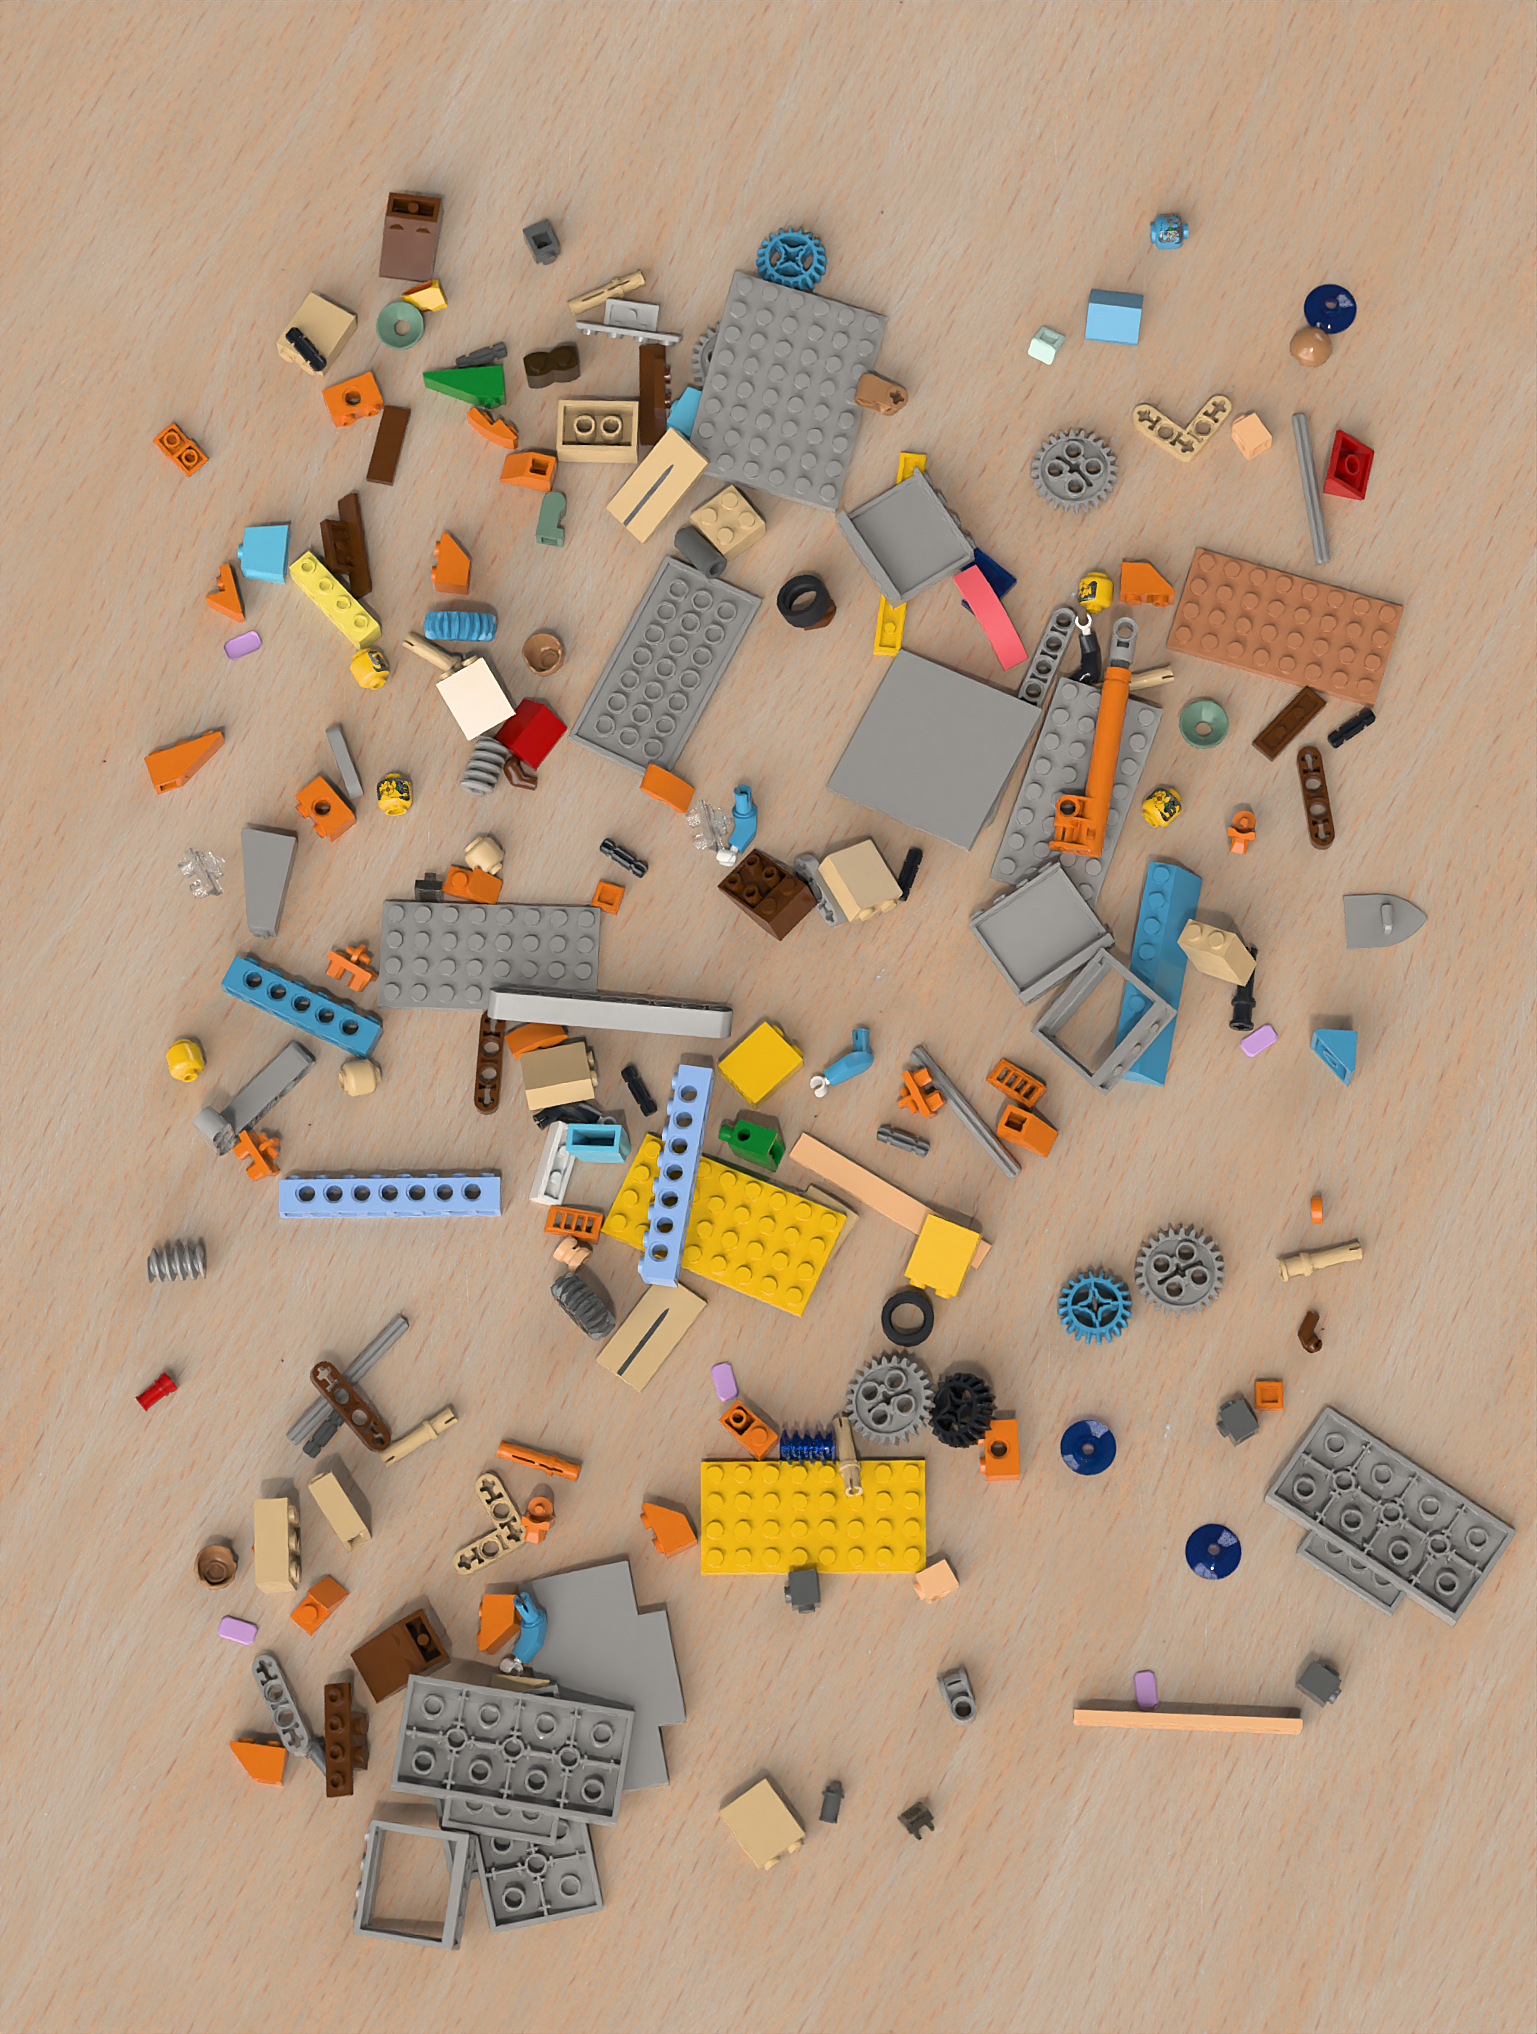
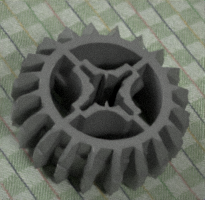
(582, 1306)

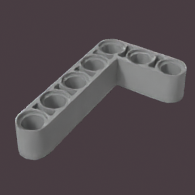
(254, 1102)

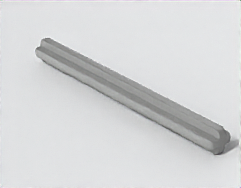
(1311, 489)
(967, 1115)
(352, 1376)

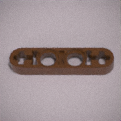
(1318, 797)
(493, 1062)
(346, 1409)

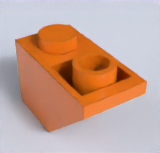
(530, 471)
(452, 567)
(1144, 585)
(1026, 1131)
(749, 1431)
(670, 1529)
(498, 1622)
(263, 1762)

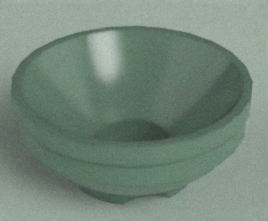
(391, 316)
(1208, 713)

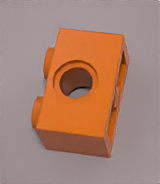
(361, 388)
(320, 794)
(1007, 1466)

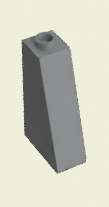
(267, 875)

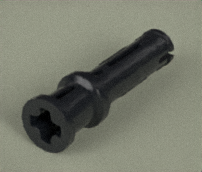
(1244, 1003)

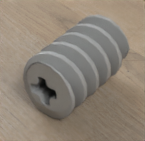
(483, 766)
(176, 1263)

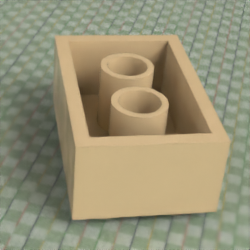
(598, 431)
(276, 1545)

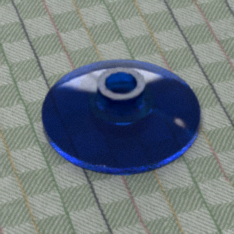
(1330, 319)
(1092, 1434)
(1208, 1565)

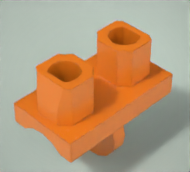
(1243, 824)
(340, 962)
(926, 1103)
(262, 1151)
(538, 1519)

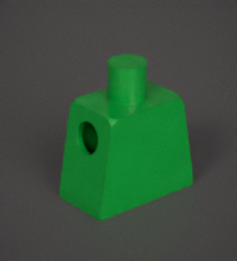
(754, 1144)

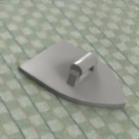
(1379, 920)

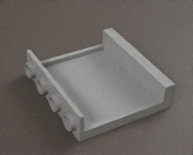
(907, 539)
(1040, 933)

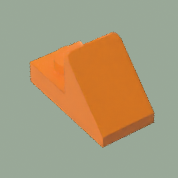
(227, 599)
(472, 886)
(319, 1605)

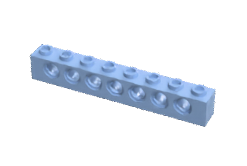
(487, 1204)
(667, 1270)

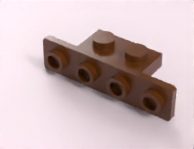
(653, 395)
(346, 546)
(344, 1740)

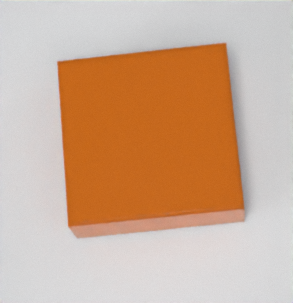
(608, 897)
(1268, 1395)

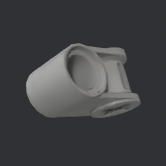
(957, 1692)

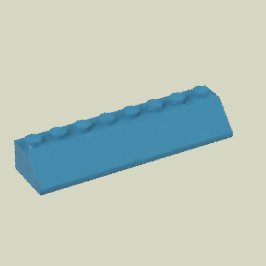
(1159, 962)

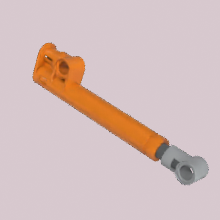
(1088, 824)

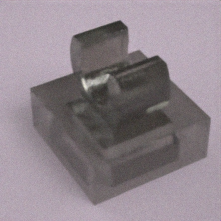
(429, 889)
(915, 1818)

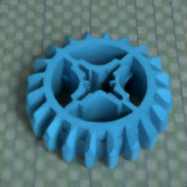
(805, 247)
(460, 626)
(1106, 1307)

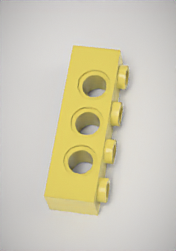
(335, 601)

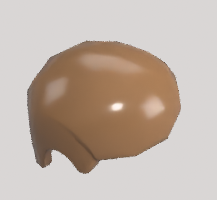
(1311, 347)
(543, 654)
(215, 1567)

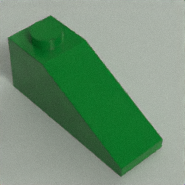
(472, 385)

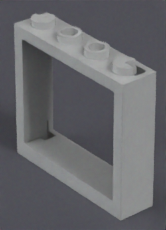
(1133, 1044)
(458, 1892)

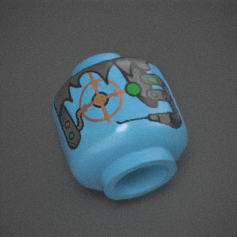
(1168, 231)

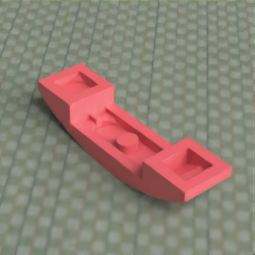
(991, 617)

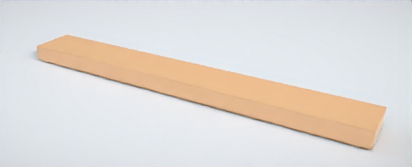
(868, 1188)
(1187, 1722)

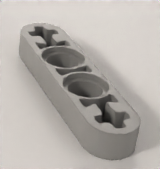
(278, 1707)

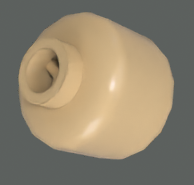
(484, 855)
(358, 1077)

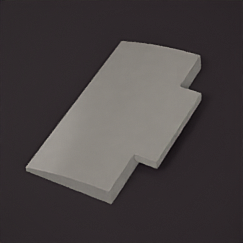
(1385, 1522)
(611, 1659)
(510, 1758)
(528, 1880)

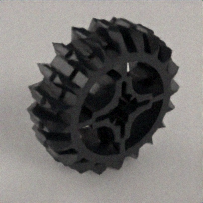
(969, 1413)

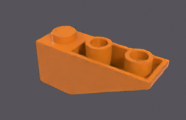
(176, 765)

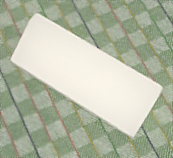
(553, 1167)

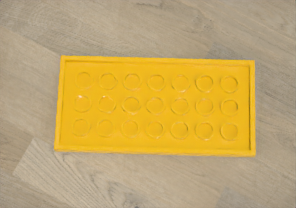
(737, 1229)
(801, 1519)

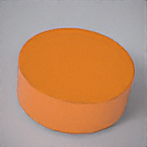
(1317, 1210)

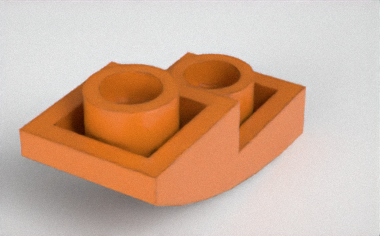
(497, 433)
(180, 450)
(667, 788)
(533, 1036)

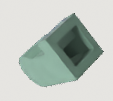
(551, 513)

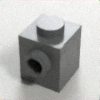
(1236, 1422)
(803, 1591)
(1320, 1684)

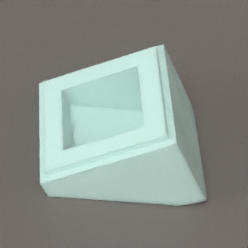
(1046, 345)

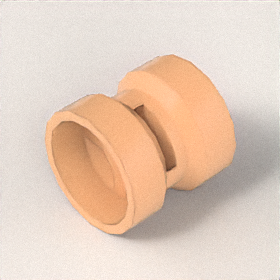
(572, 1254)

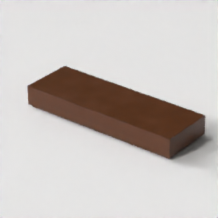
(388, 445)
(1289, 723)

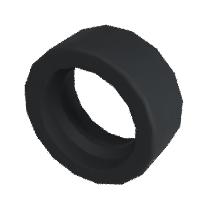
(797, 587)
(911, 1298)

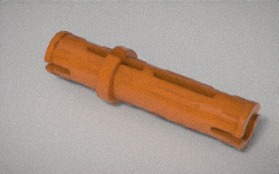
(538, 1460)

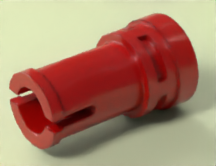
(156, 1391)

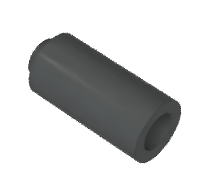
(700, 552)

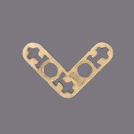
(1187, 436)
(499, 1536)

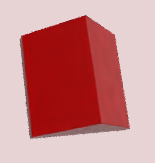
(1348, 467)
(531, 733)

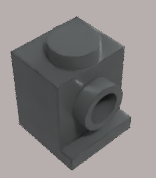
(541, 235)

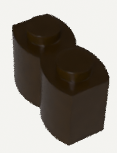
(556, 366)

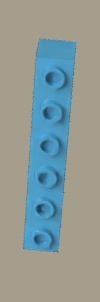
(359, 1044)

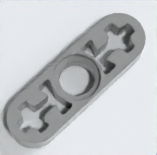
(344, 762)
(828, 907)

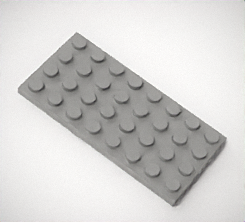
(665, 669)
(1061, 769)
(456, 952)

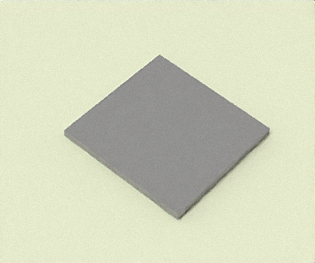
(935, 750)

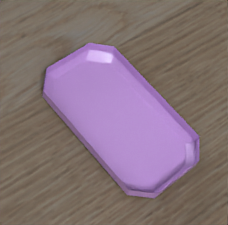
(242, 645)
(1259, 1040)
(724, 1381)
(237, 1630)
(1145, 1690)

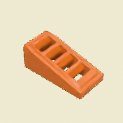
(1033, 1099)
(582, 1235)

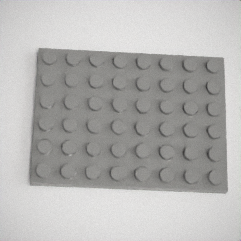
(784, 391)

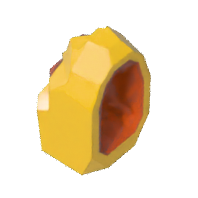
(426, 296)

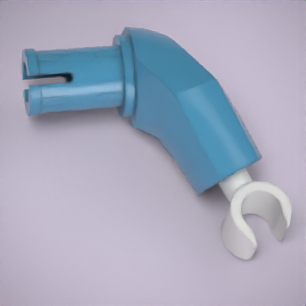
(745, 822)
(847, 1066)
(532, 1635)

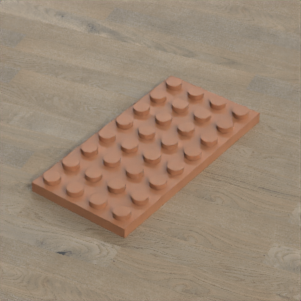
(1285, 627)

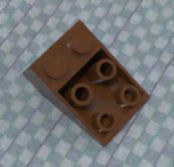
(410, 237)
(768, 894)
(398, 1651)

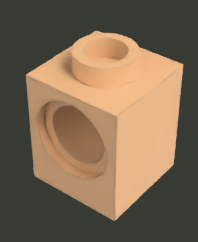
(1251, 435)
(935, 1582)

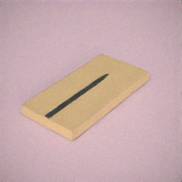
(658, 485)
(651, 1334)

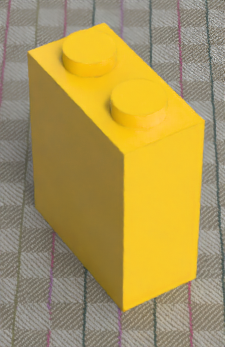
(761, 1065)
(943, 1256)

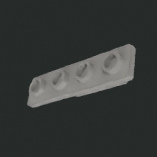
(630, 319)

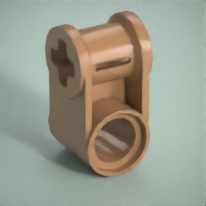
(879, 395)

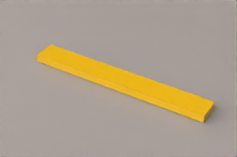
(891, 622)

